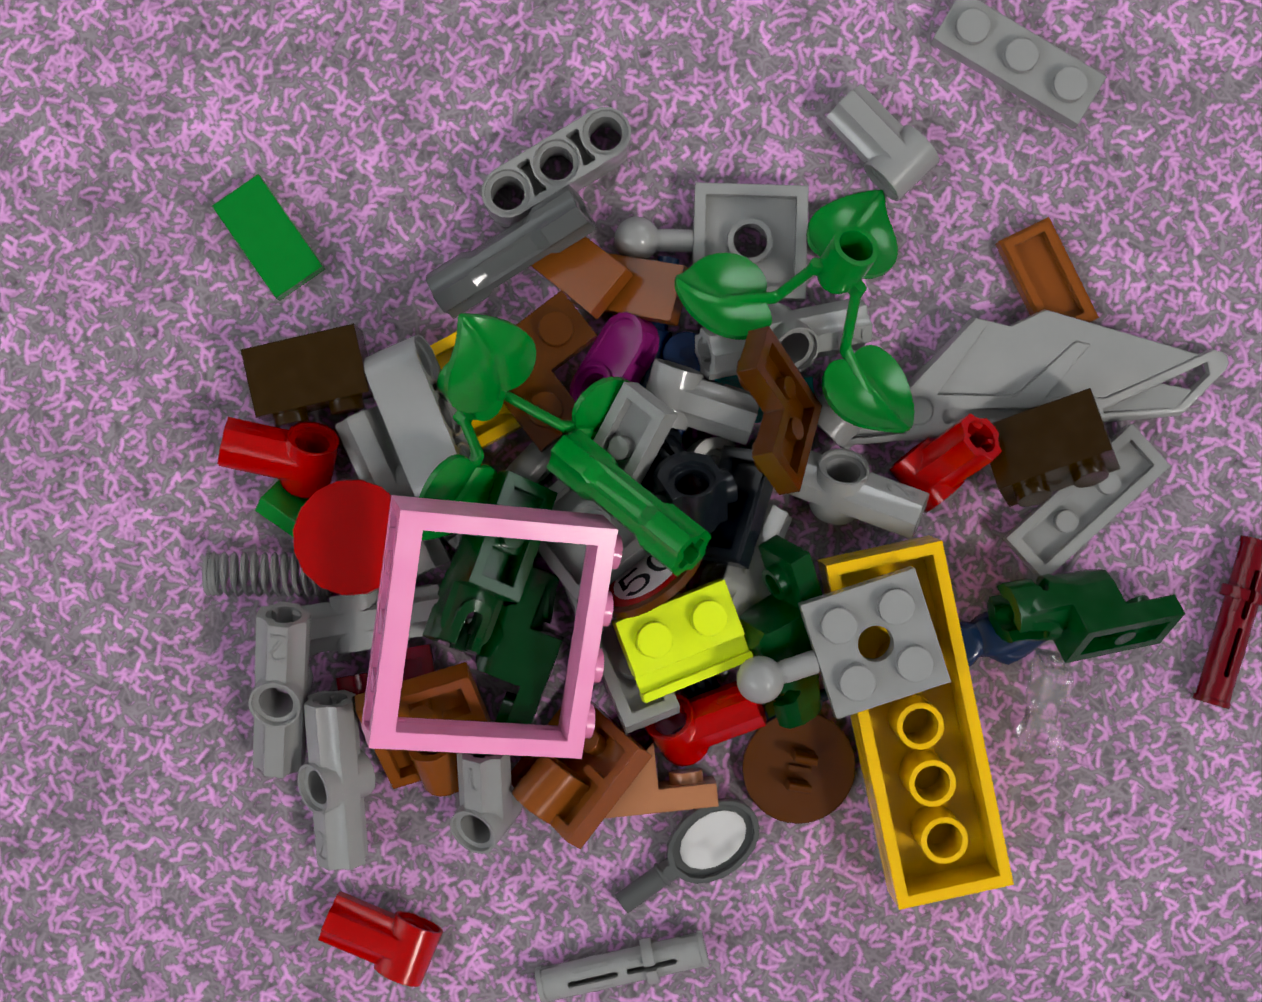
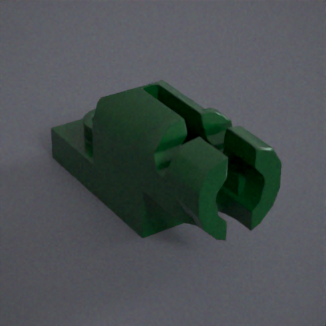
(486, 572)
(1080, 614)
(777, 628)
(521, 648)

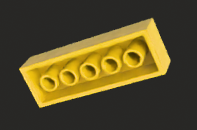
(927, 750)

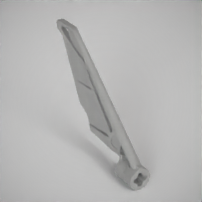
(1039, 359)

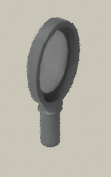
(699, 850)

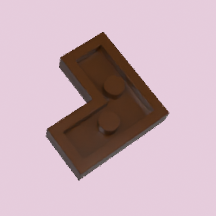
(558, 336)
(788, 410)

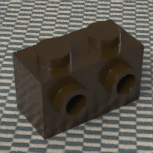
(308, 375)
(1052, 450)

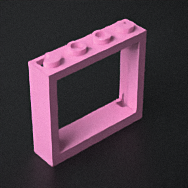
(393, 616)

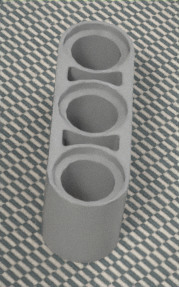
(570, 143)
(414, 408)

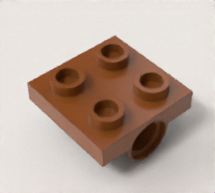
(435, 695)
(580, 792)

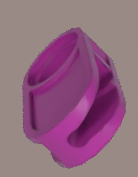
(621, 350)

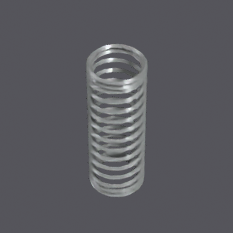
(216, 572)

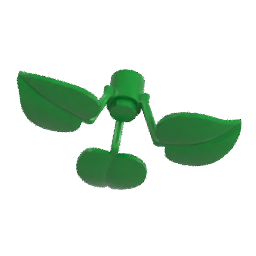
(853, 244)
(483, 367)

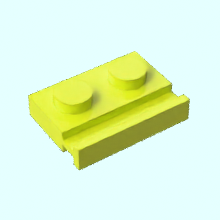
(683, 640)

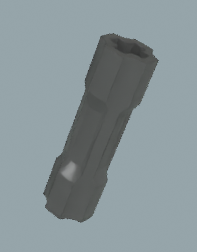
(545, 230)

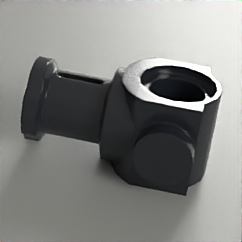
(692, 483)

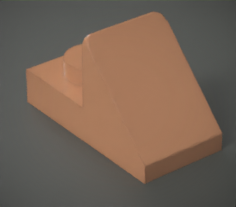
(683, 791)

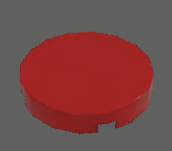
(343, 536)

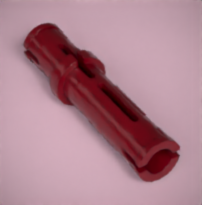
(1233, 625)

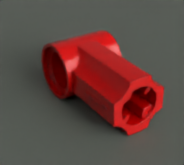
(297, 456)
(948, 459)
(706, 722)
(396, 943)

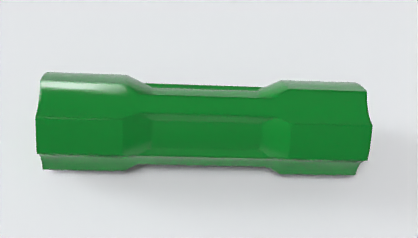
(658, 525)

